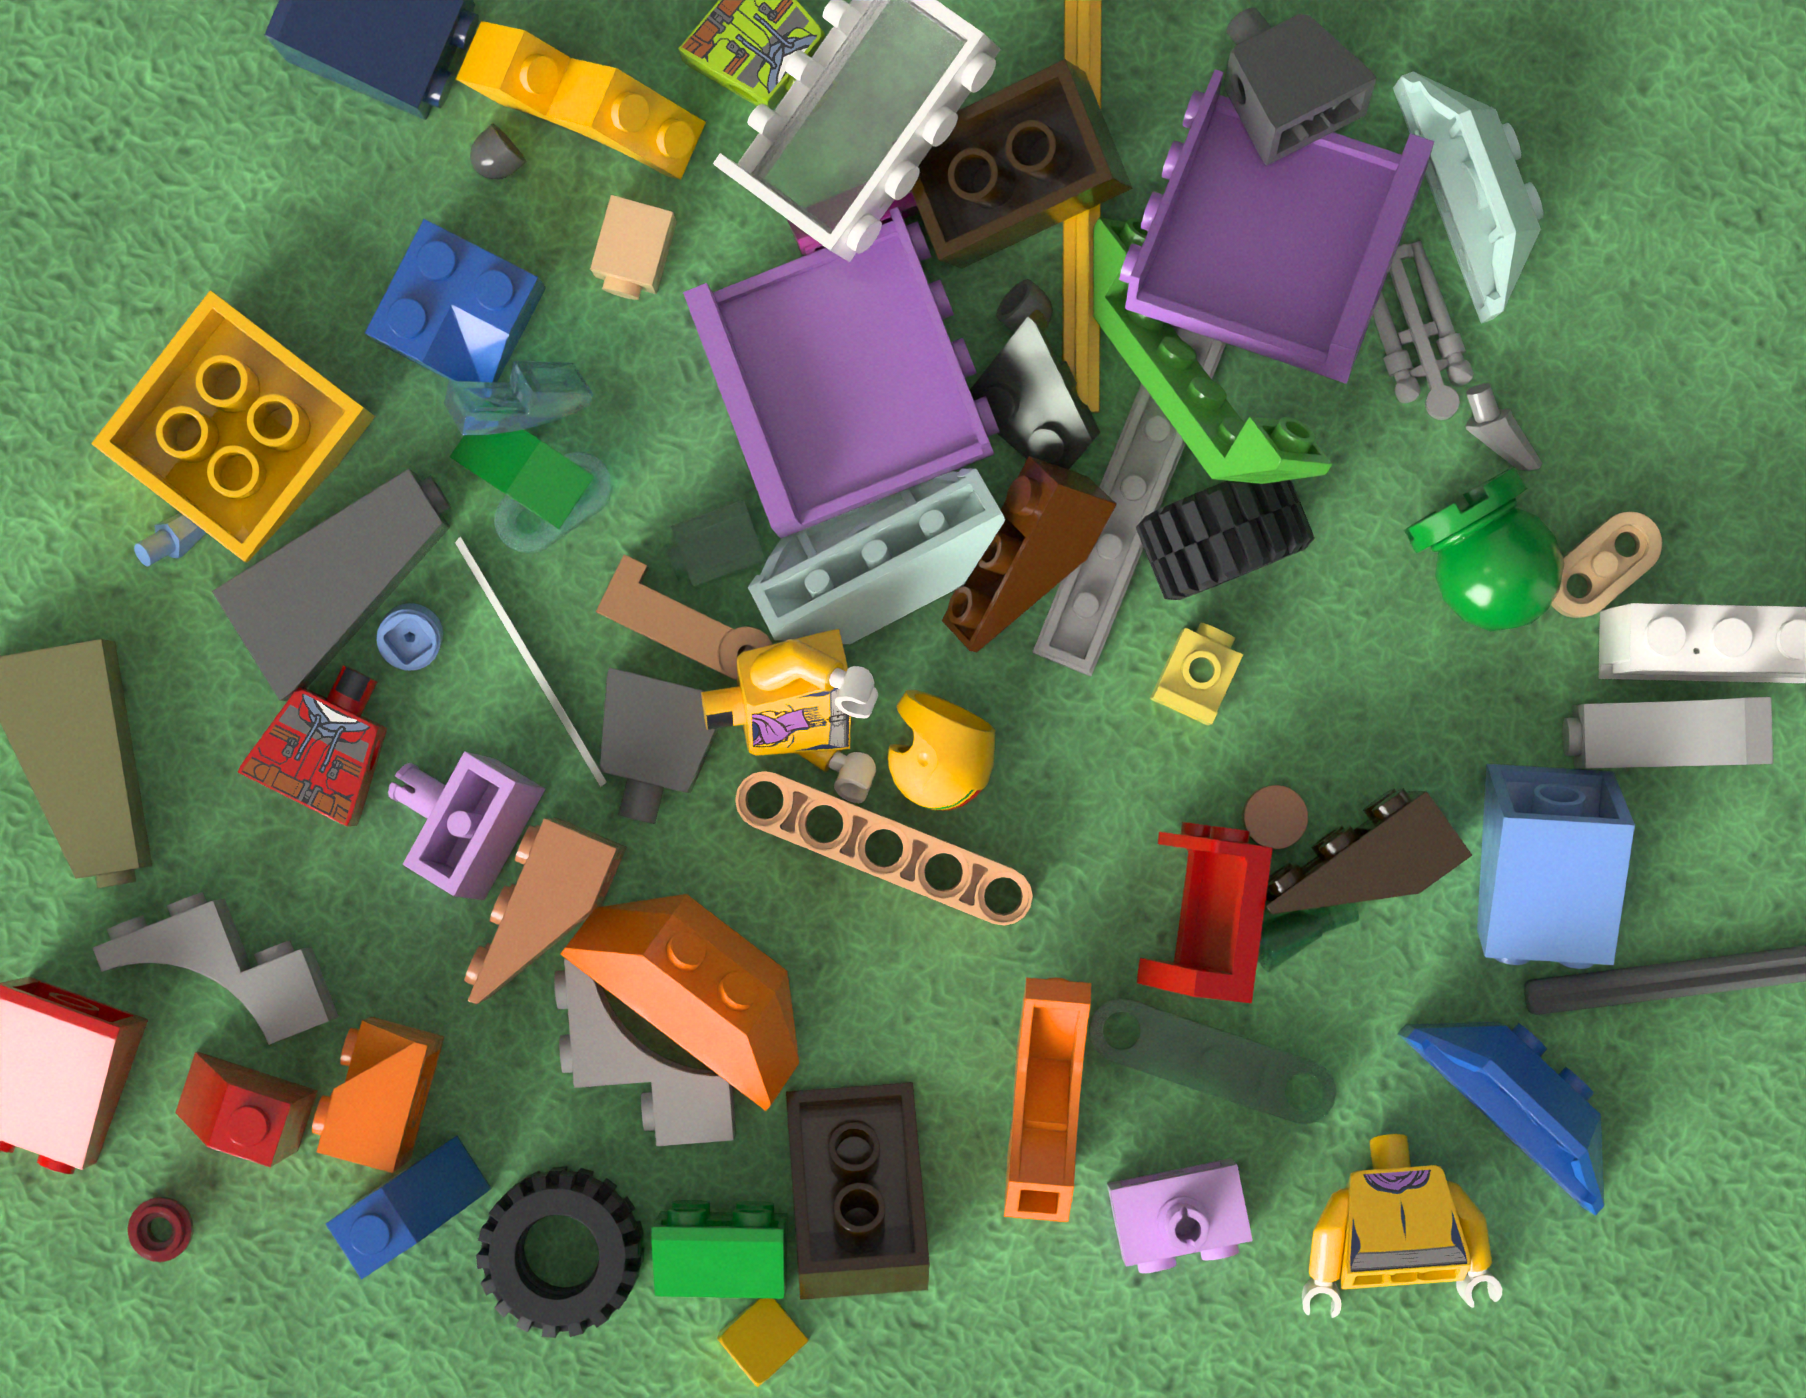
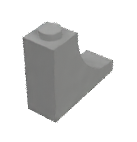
(1670, 733)

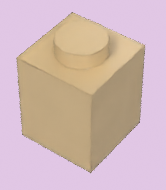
(632, 247)

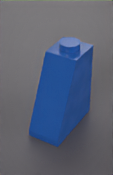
(408, 1207)

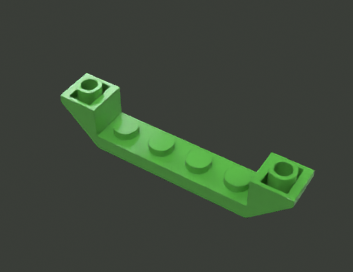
(1193, 403)

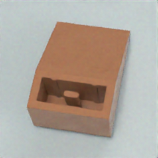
(559, 887)

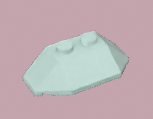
(1475, 187)
(878, 559)

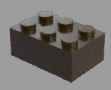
(1018, 166)

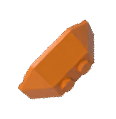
(696, 987)

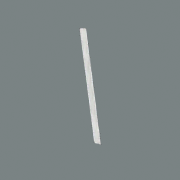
(530, 661)

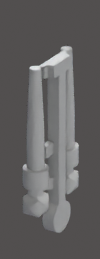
(1442, 399)

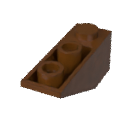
(1046, 535)

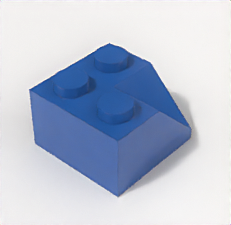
(455, 307)

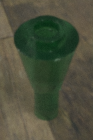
(1293, 931)

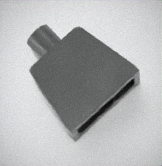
(1292, 82)
(653, 739)

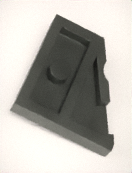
(1036, 398)

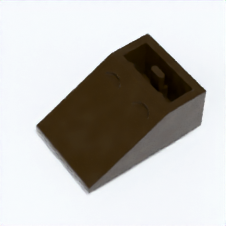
(1390, 855)

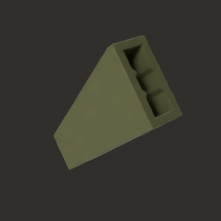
(76, 749)

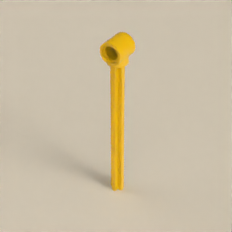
(1079, 326)

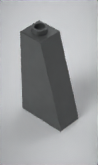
(326, 584)

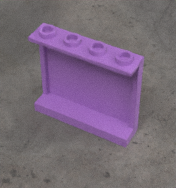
(1273, 252)
(843, 378)

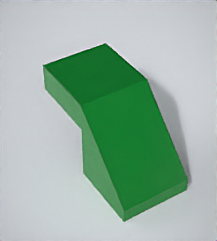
(525, 472)

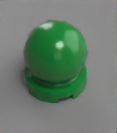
(1493, 559)

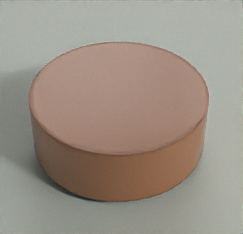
(1275, 816)

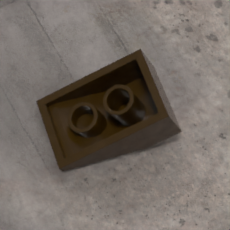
(857, 1191)

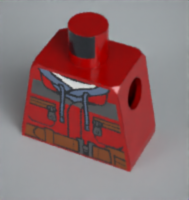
(322, 749)

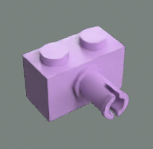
(468, 822)
(1180, 1215)

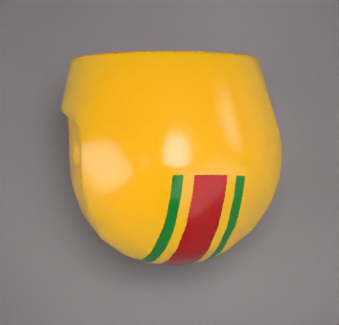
(948, 755)

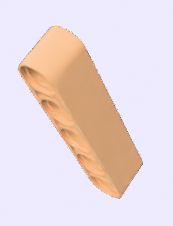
(851, 843)

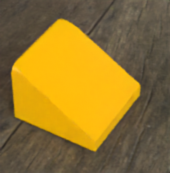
(762, 1339)

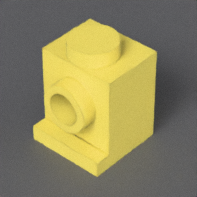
(1184, 694)

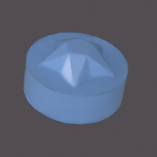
(410, 636)

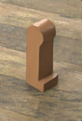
(674, 623)

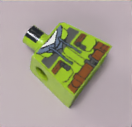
(749, 44)

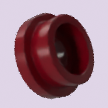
(140, 1229)

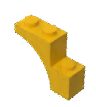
(581, 96)

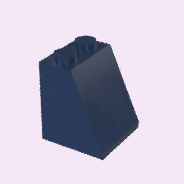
(377, 46)

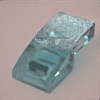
(533, 397)

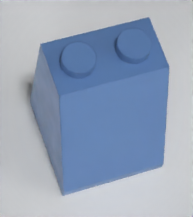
(1553, 865)

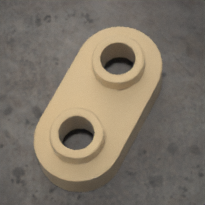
(1604, 567)

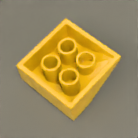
(232, 428)

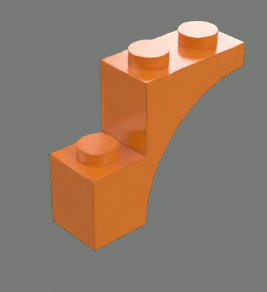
(1046, 1099)

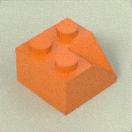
(384, 1096)

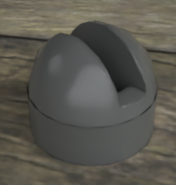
(495, 154)
(1021, 302)

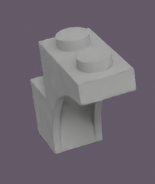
(281, 993)
(600, 1051)

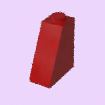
(244, 1110)

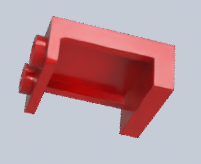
(1217, 916)

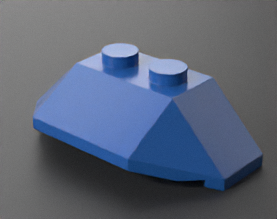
(1522, 1097)

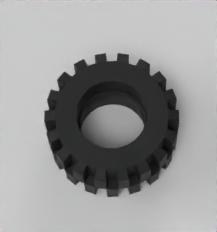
(1222, 535)
(531, 1298)

